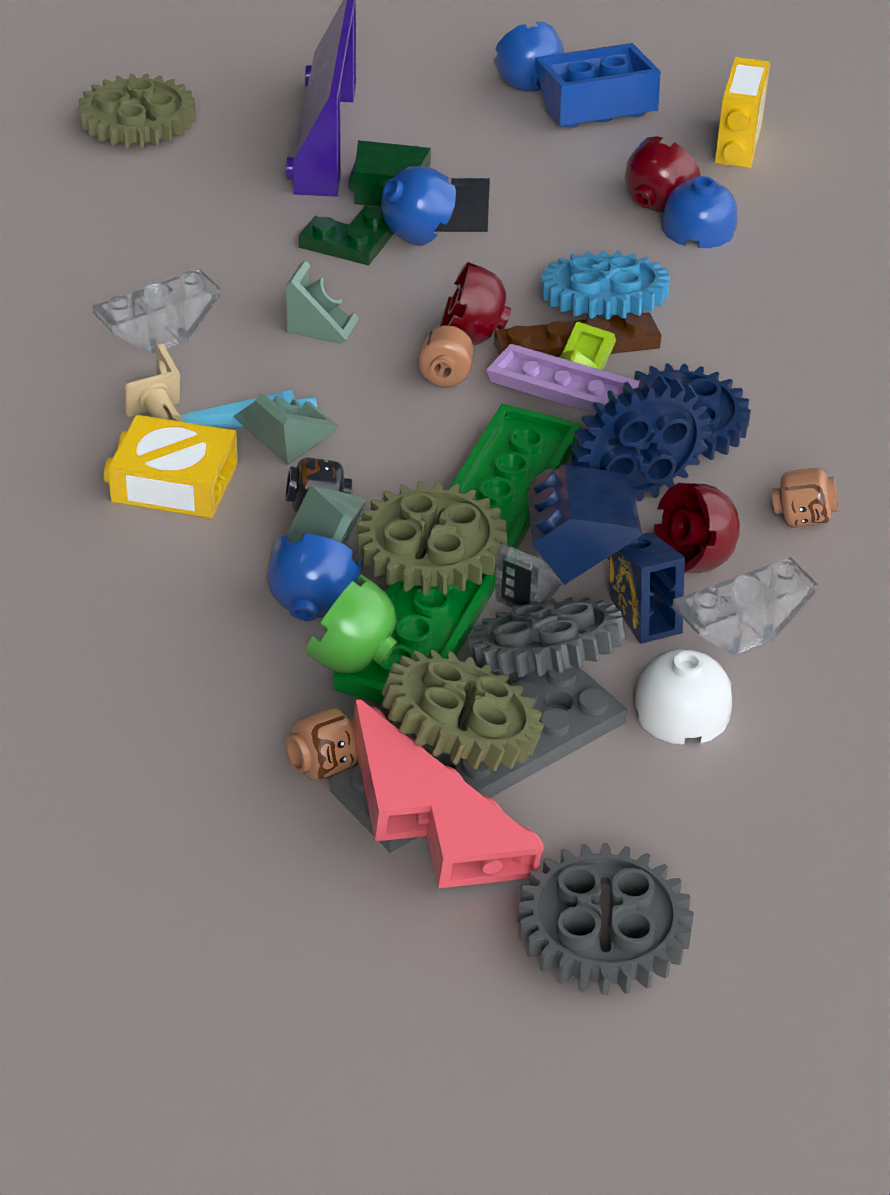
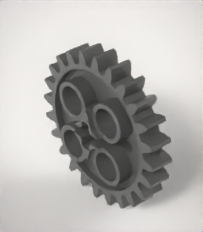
(546, 636)
(646, 918)

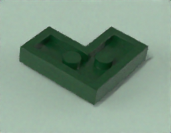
(353, 242)

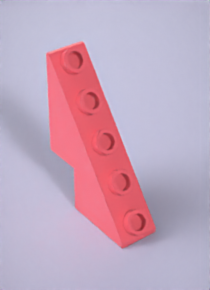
(420, 797)

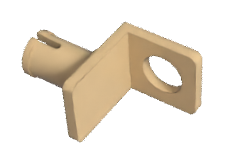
(156, 393)

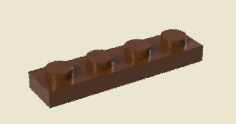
(631, 334)

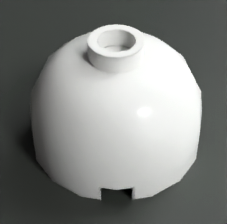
(683, 697)

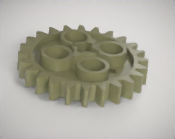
(136, 110)
(405, 524)
(494, 723)

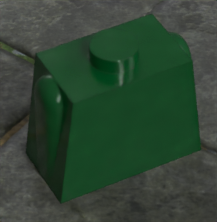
(378, 164)

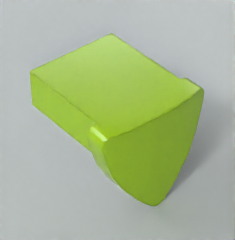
(589, 346)

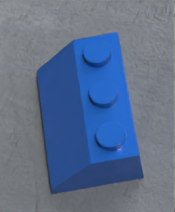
(598, 84)

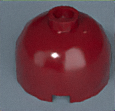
(656, 170)
(477, 304)
(699, 525)

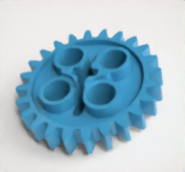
(605, 284)

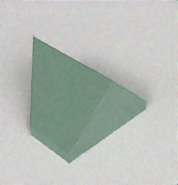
(313, 311)
(286, 426)
(326, 514)

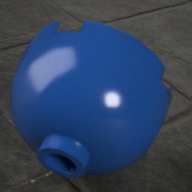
(518, 53)
(417, 203)
(700, 212)
(310, 574)

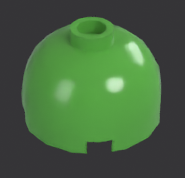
(356, 629)

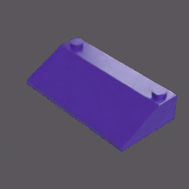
(328, 82)

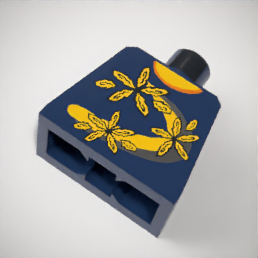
(644, 584)

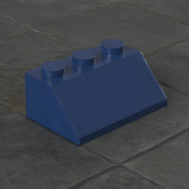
(581, 517)

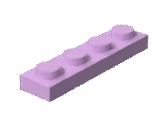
(555, 378)

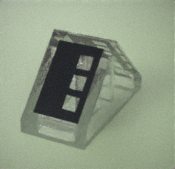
(523, 578)

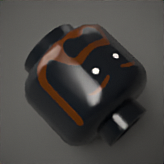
(318, 473)

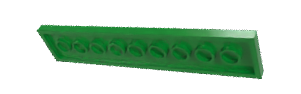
(501, 468)

